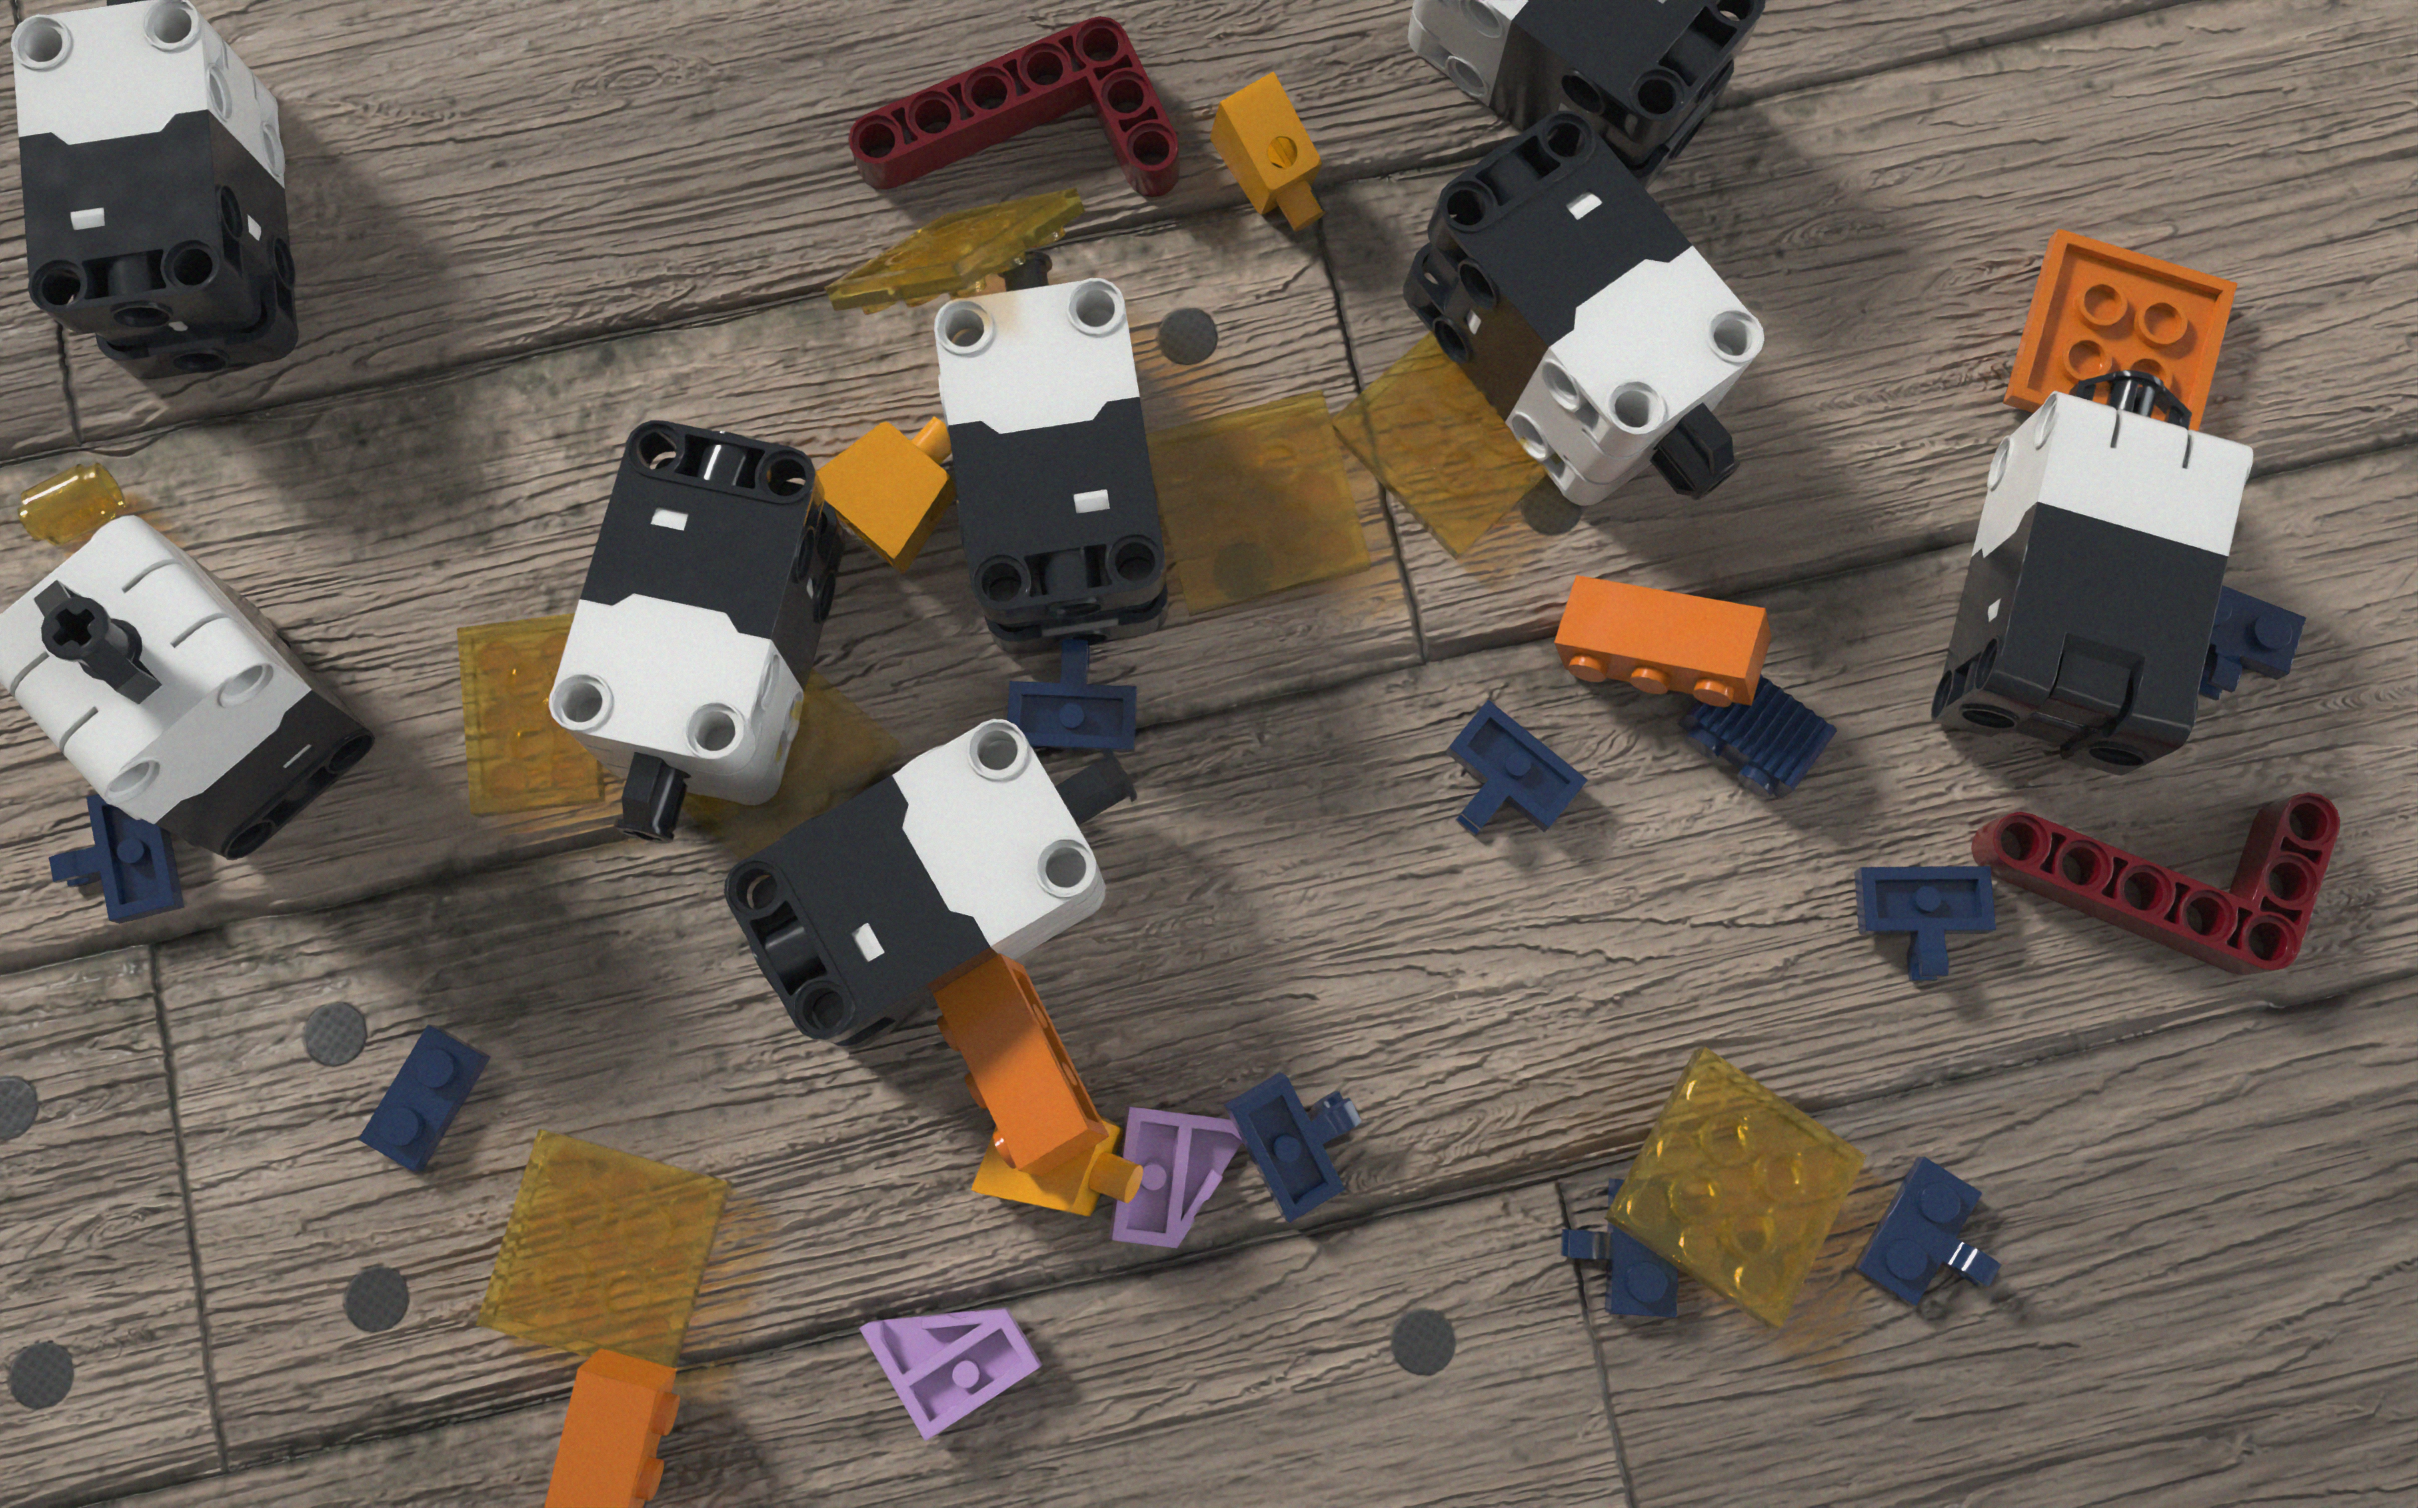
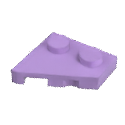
(1180, 1171)
(950, 1361)

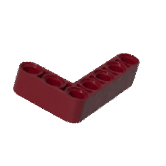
(1024, 108)
(2167, 894)

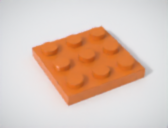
(2115, 312)

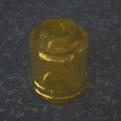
(70, 504)

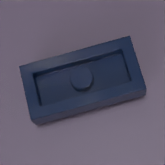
(424, 1098)

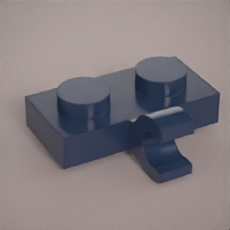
(2248, 636)
(1074, 712)
(1513, 770)
(131, 861)
(1926, 907)
(1290, 1142)
(1921, 1235)
(1635, 1276)

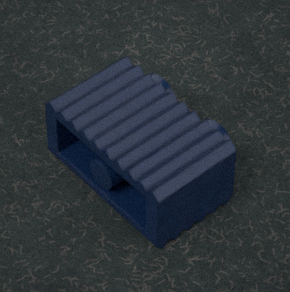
(1768, 741)

